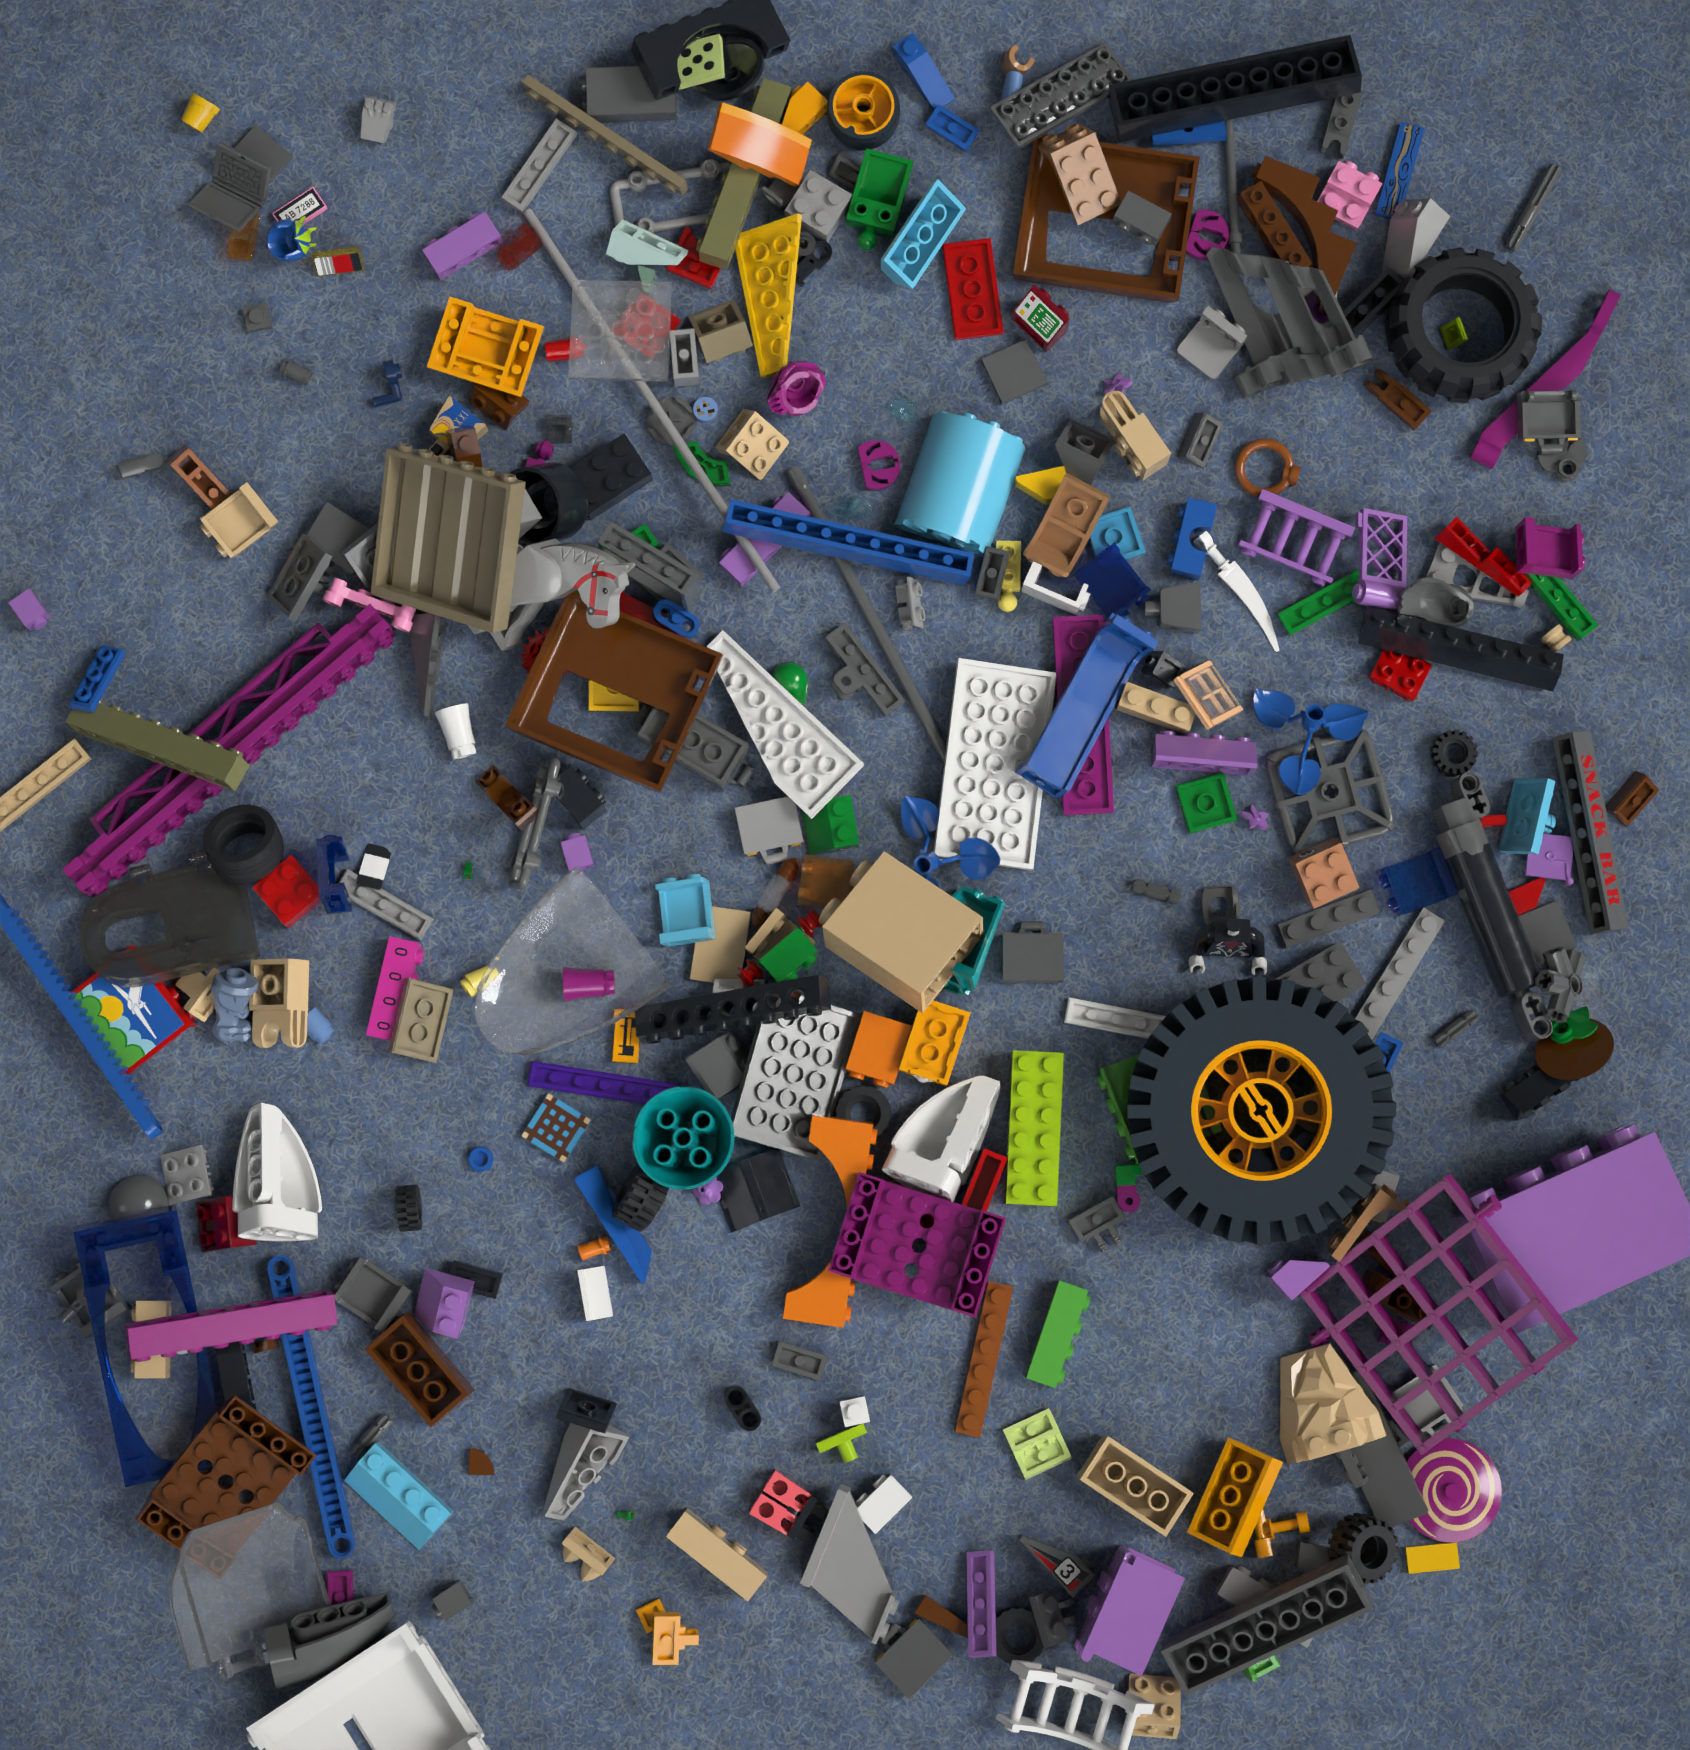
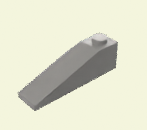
(578, 1464)

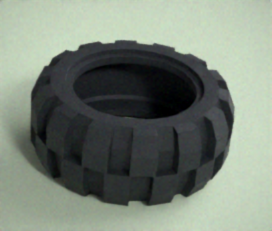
(1481, 275)

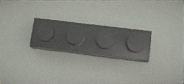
(1328, 918)

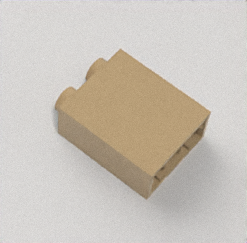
(901, 930)

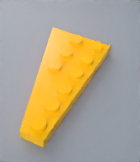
(768, 276)

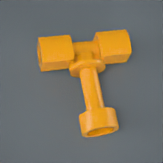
(1265, 1531)

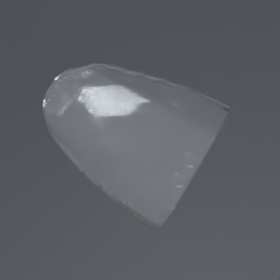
(522, 989)

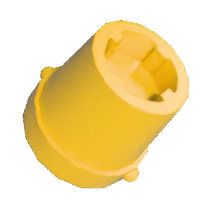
(199, 112)

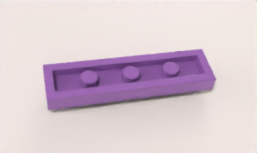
(981, 1604)

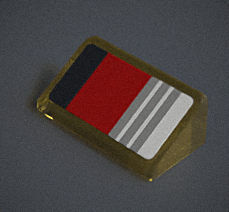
(338, 261)

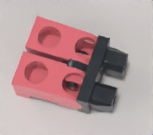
(793, 1513)

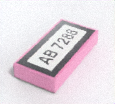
(306, 204)

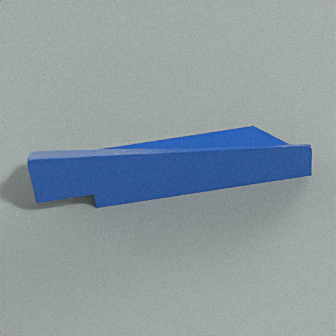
(627, 1239)

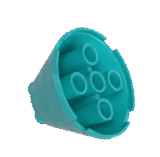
(664, 1133)

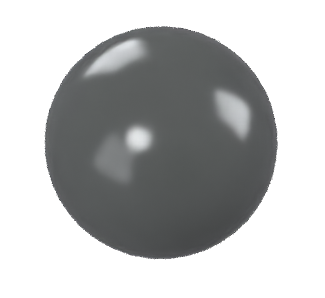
(136, 1196)

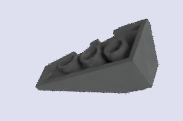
(427, 647)

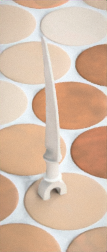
(1241, 585)

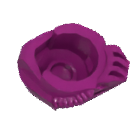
(796, 388)

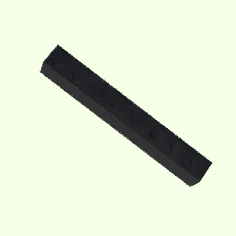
(1460, 648)

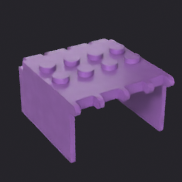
(1128, 1610)

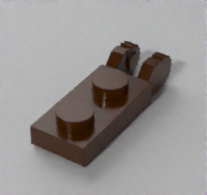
(1399, 400)

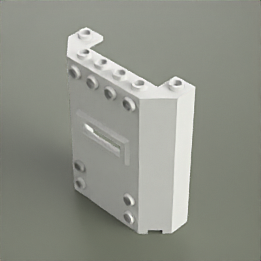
(391, 1692)

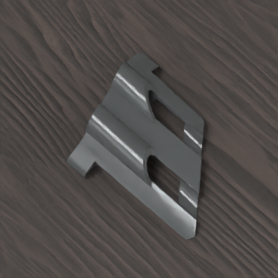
(1290, 343)

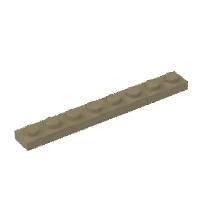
(596, 131)

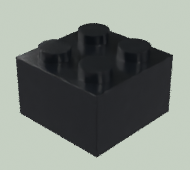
(578, 799)

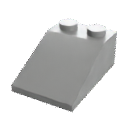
(1412, 234)

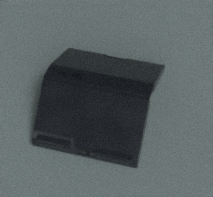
(756, 1190)

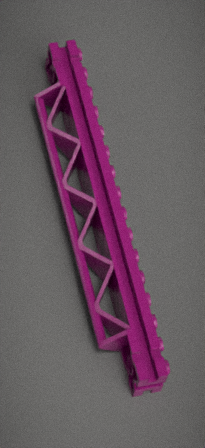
(279, 712)

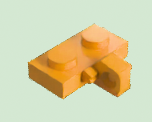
(670, 1638)

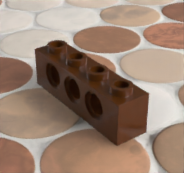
(1271, 226)

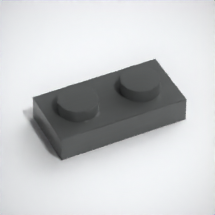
(799, 1360)

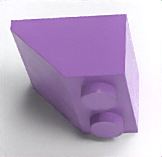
(1294, 1276)
(443, 1302)

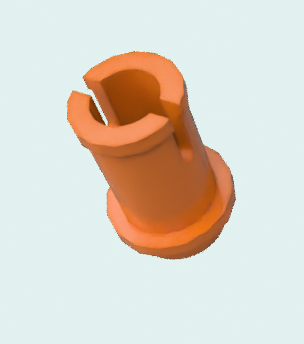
(595, 1247)

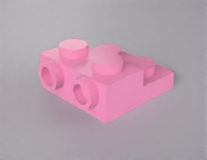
(1350, 193)

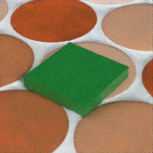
(1206, 803)

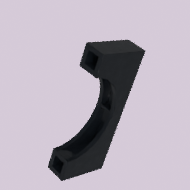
(659, 50)

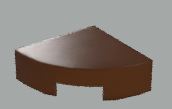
(265, 1345)
(480, 1463)

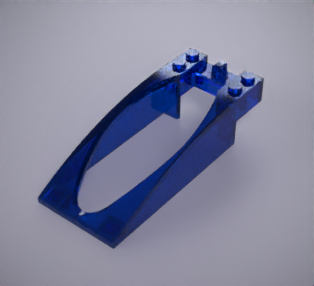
(92, 1239)

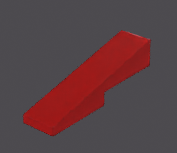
(1494, 564)

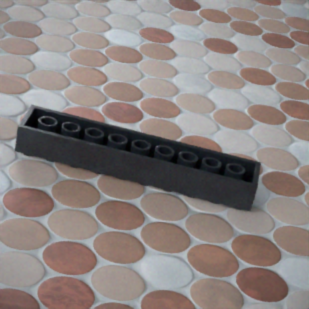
(1235, 88)

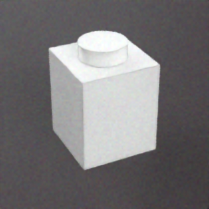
(854, 1411)

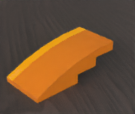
(759, 144)

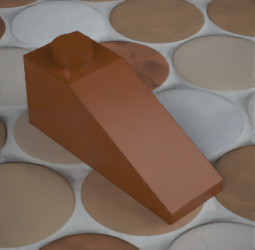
(198, 477)

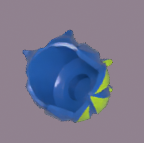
(289, 239)

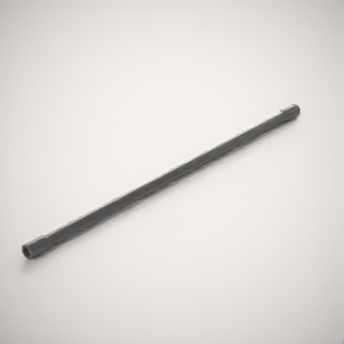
(802, 488)

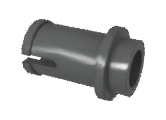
(296, 372)

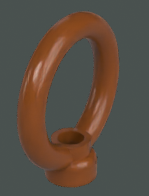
(1290, 472)

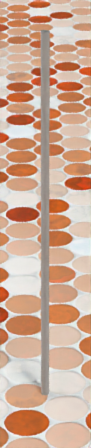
(662, 416)

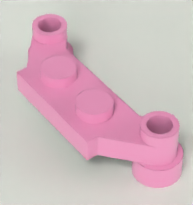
(401, 615)

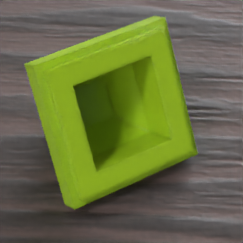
(1453, 333)

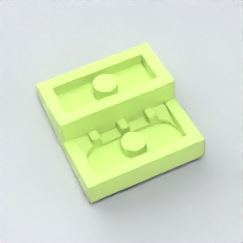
(1037, 1444)

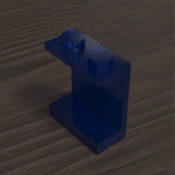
(1418, 882)

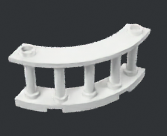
(1082, 1685)

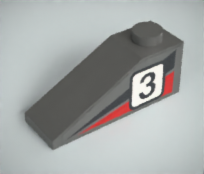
(1063, 1565)

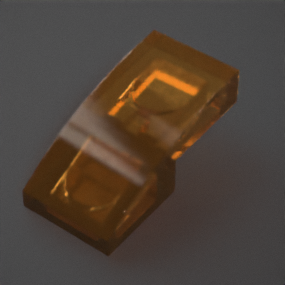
(243, 243)

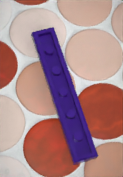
(595, 1083)

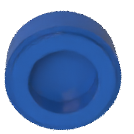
(480, 1159)

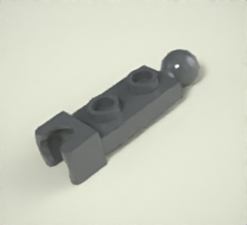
(1341, 122)

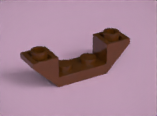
(507, 798)

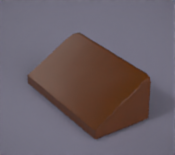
(1631, 798)

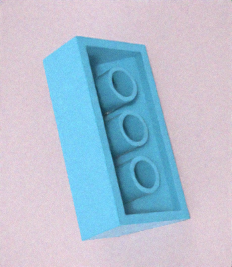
(922, 235)
(398, 1495)

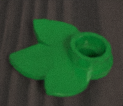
(1576, 1026)

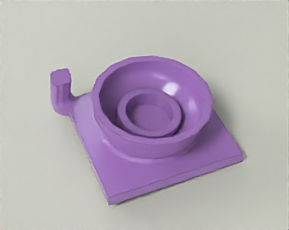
(1553, 859)

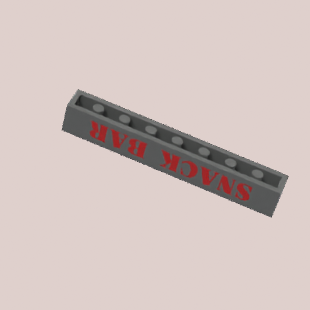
(1590, 832)

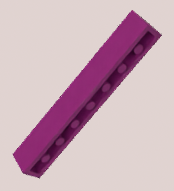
(230, 1324)

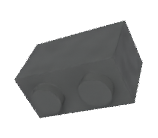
(1141, 219)

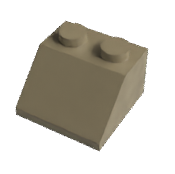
(720, 331)

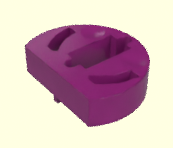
(1216, 227)
(883, 452)

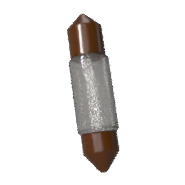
(774, 892)

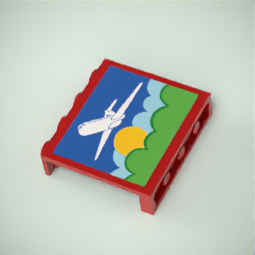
(135, 1018)

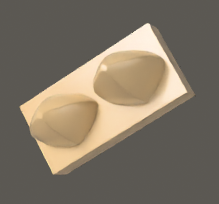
(594, 1557)

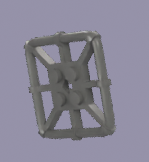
(1344, 801)

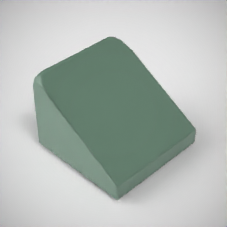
(647, 274)

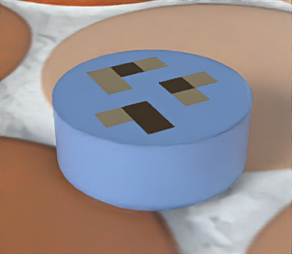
(705, 409)

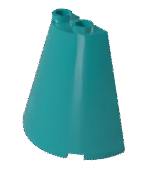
(968, 973)

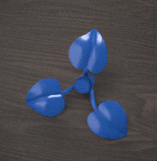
(1343, 724)
(921, 818)

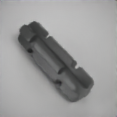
(1156, 891)
(1456, 1028)
(371, 1435)

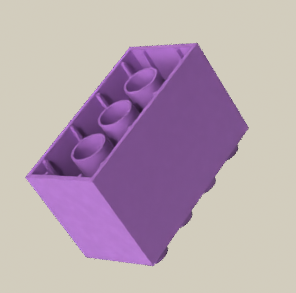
(1585, 1224)

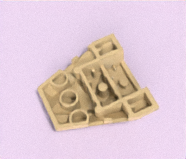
(1323, 1406)

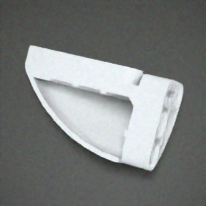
(943, 1138)

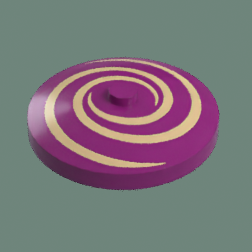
(1458, 1488)

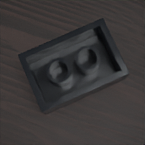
(612, 475)

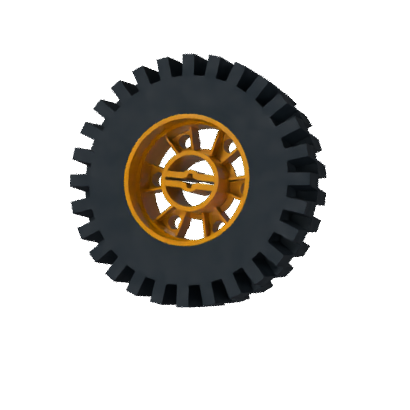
(1351, 1104)

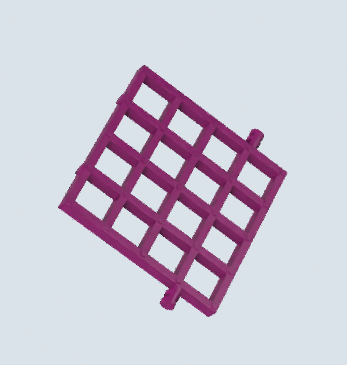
(1436, 1315)

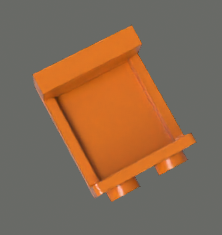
(878, 1049)

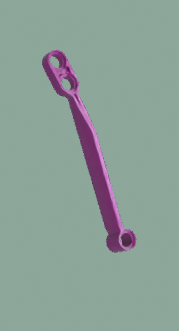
(1555, 379)

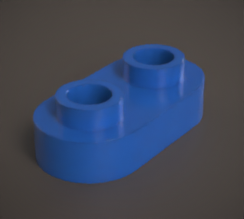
(676, 618)

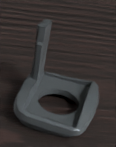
(1227, 892)

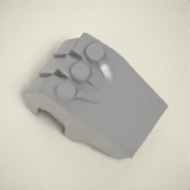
(377, 119)

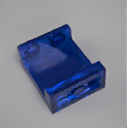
(1112, 582)
(332, 894)

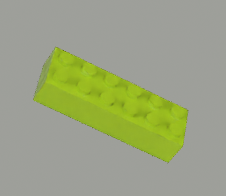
(1034, 1128)

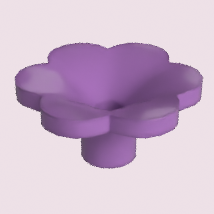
(711, 1192)

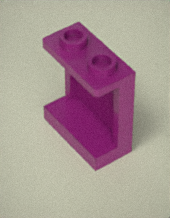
(1549, 550)

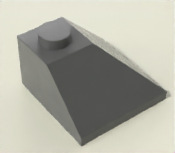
(1082, 451)

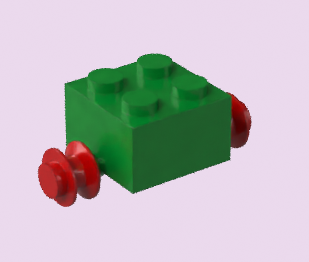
(788, 955)

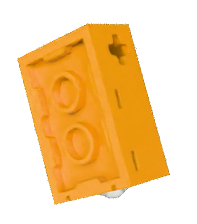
(934, 1043)

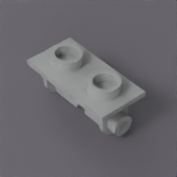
(909, 592)

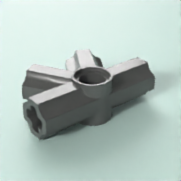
(1561, 981)

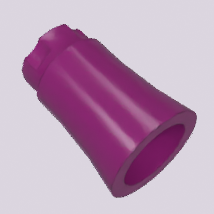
(587, 983)

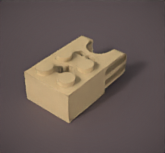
(1133, 436)
(280, 1001)

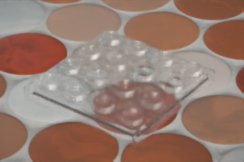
(620, 330)

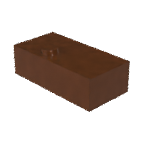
(420, 1369)

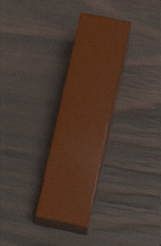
(940, 1615)

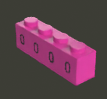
(398, 963)

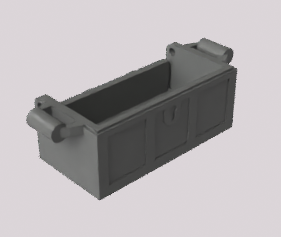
(706, 752)

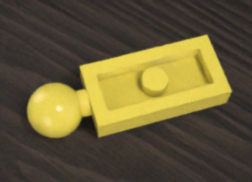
(1007, 600)

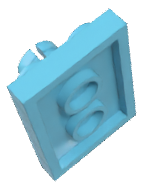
(1527, 816)

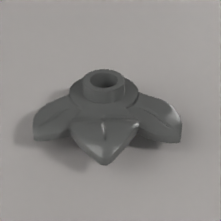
(1570, 456)

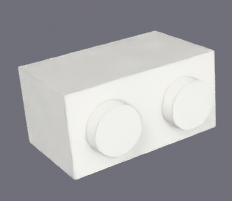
(882, 1502)

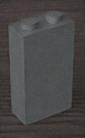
(623, 96)

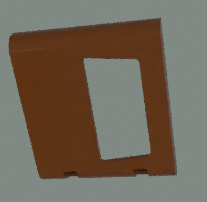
(1142, 171)
(627, 659)

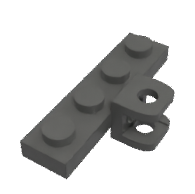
(861, 672)

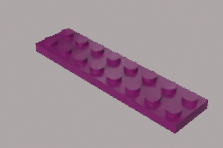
(1093, 786)

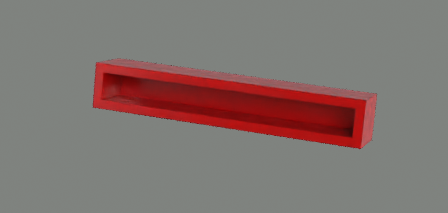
(984, 1180)

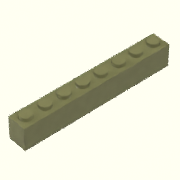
(739, 185)
(161, 744)

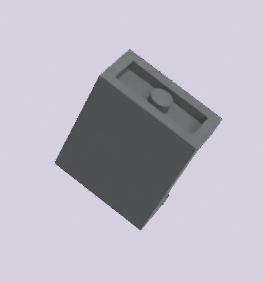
(66, 1288)
(372, 1294)

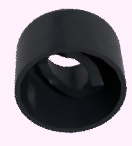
(571, 497)

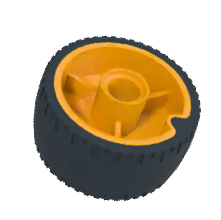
(868, 128)

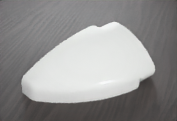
(274, 1180)

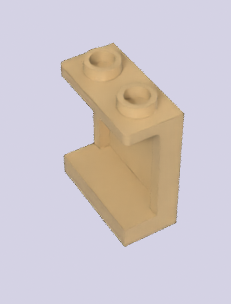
(238, 521)

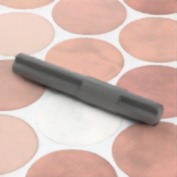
(1533, 207)

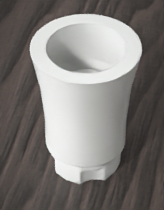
(457, 730)

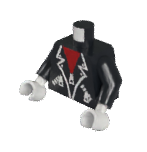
(1229, 939)

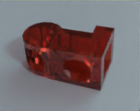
(520, 249)

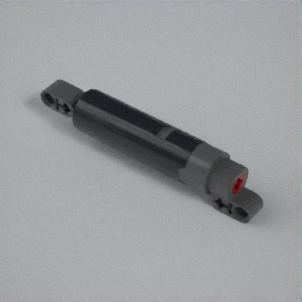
(1489, 903)

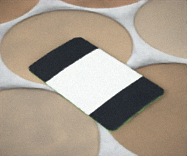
(373, 867)

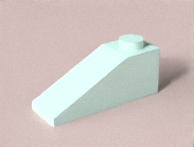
(639, 247)

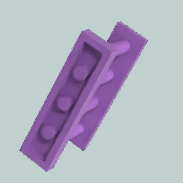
(1293, 512)

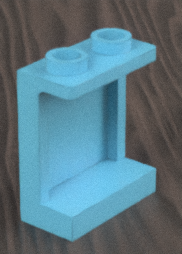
(685, 910)

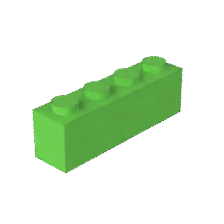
(1057, 1333)

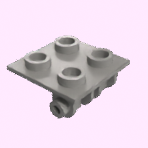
(186, 1174)

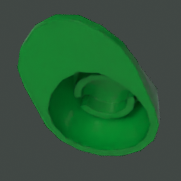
(793, 679)

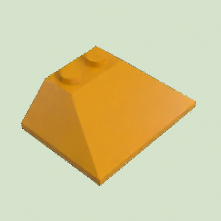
(485, 347)

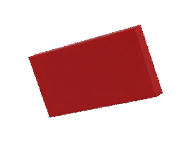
(972, 289)

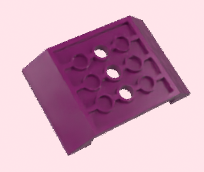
(880, 1238)

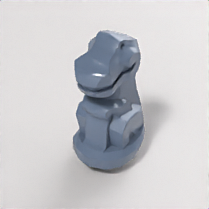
(231, 998)

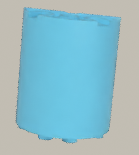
(961, 482)

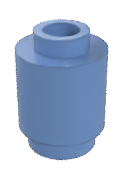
(318, 1026)

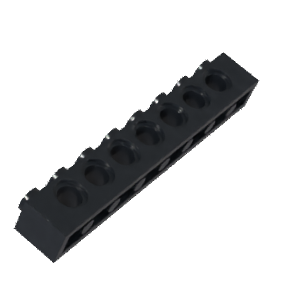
(650, 1017)

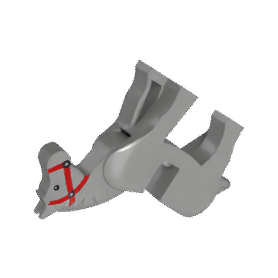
(555, 570)

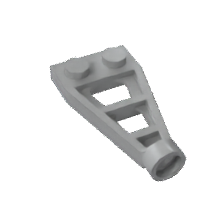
(1444, 567)

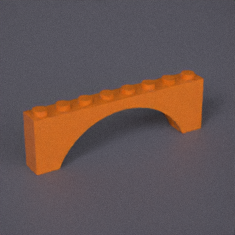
(847, 1147)

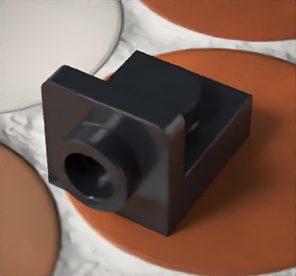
(1163, 667)

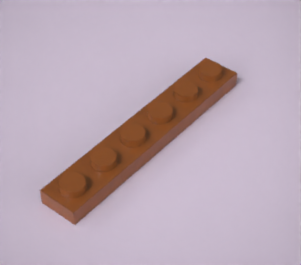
(984, 1359)

